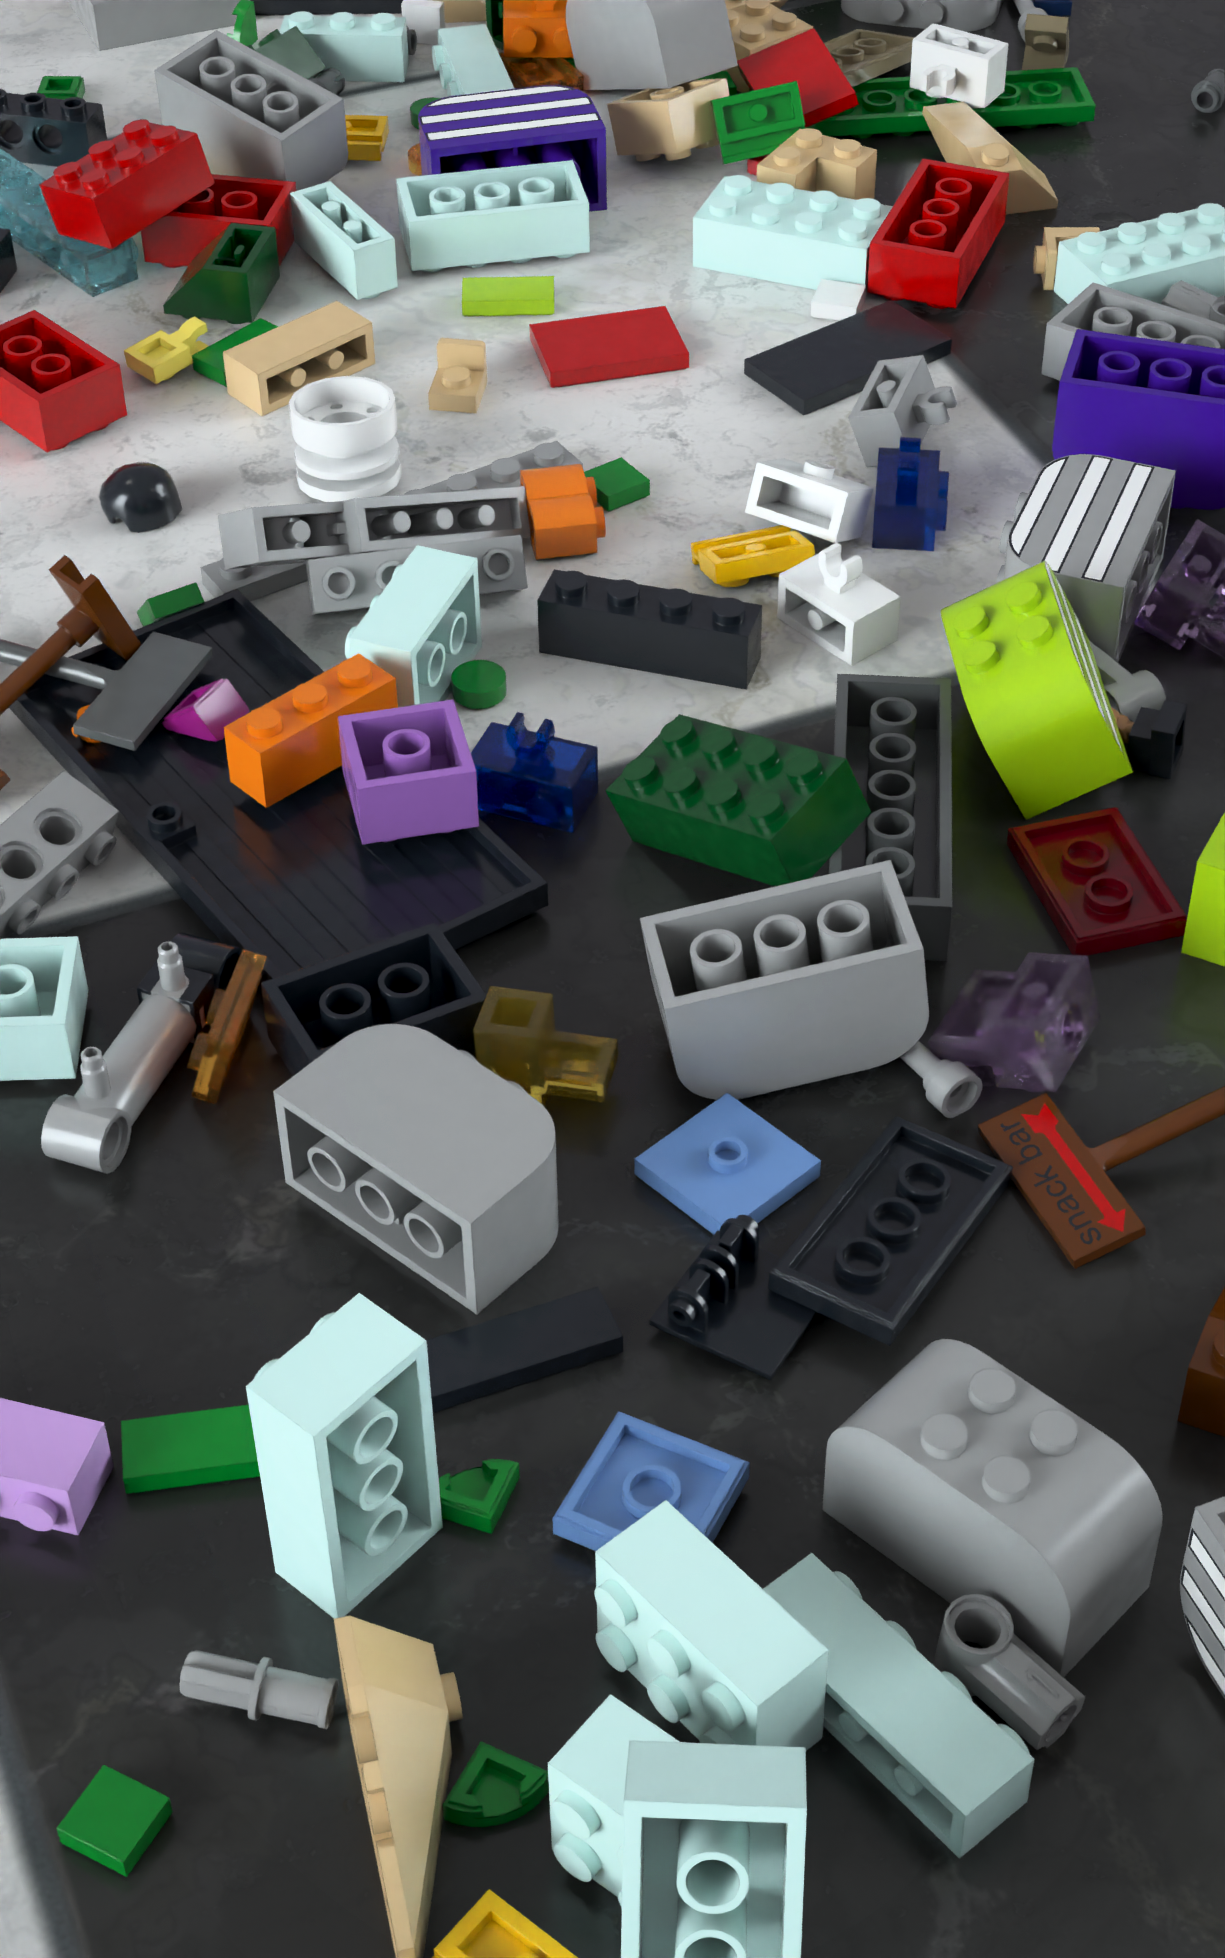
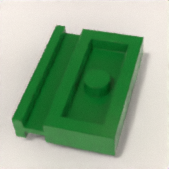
(757, 121)

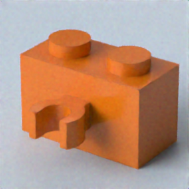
(535, 29)

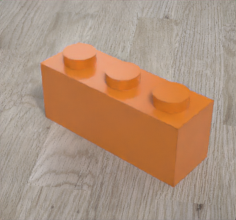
(298, 733)

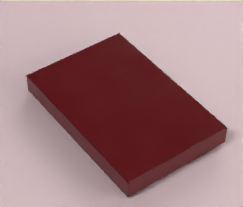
(1096, 882)

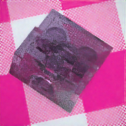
(1182, 595)
(1022, 1021)

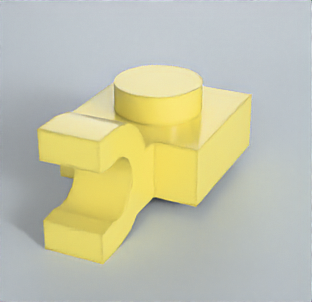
(164, 354)

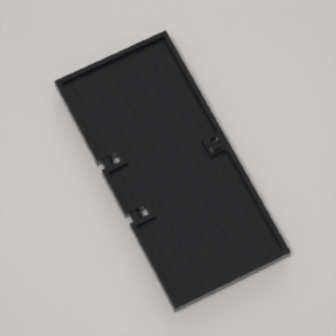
(282, 875)

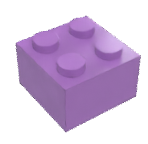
(408, 771)

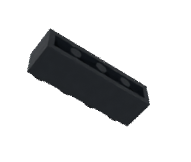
(650, 628)

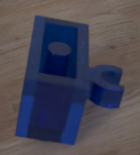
(909, 497)
(535, 774)

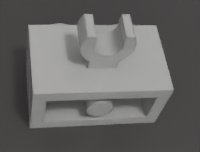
(897, 404)

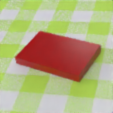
(807, 60)
(608, 346)

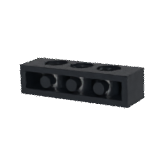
(49, 129)

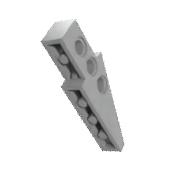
(369, 525)

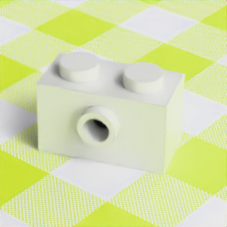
(809, 499)

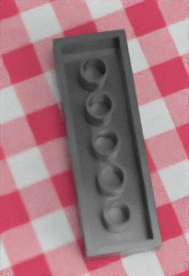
(901, 755)

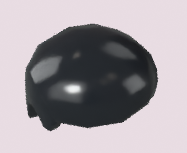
(140, 496)

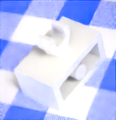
(958, 65)
(838, 605)

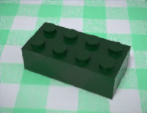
(739, 801)

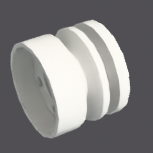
(345, 438)

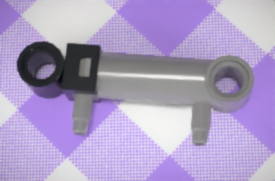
(172, 1010)

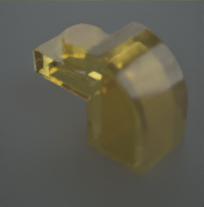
(520, 1044)

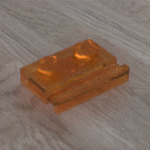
(542, 71)
(228, 1017)

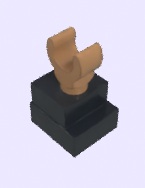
(1154, 738)

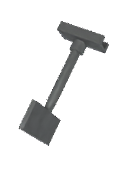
(134, 695)

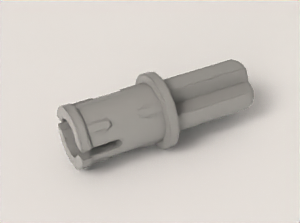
(259, 1688)

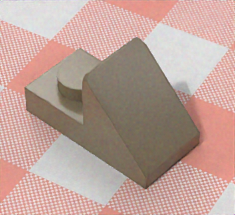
(1046, 42)

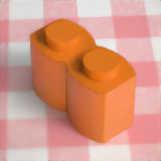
(562, 511)

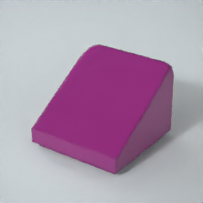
(207, 711)

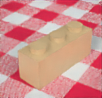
(305, 350)

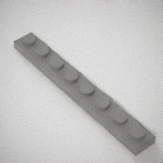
(502, 473)

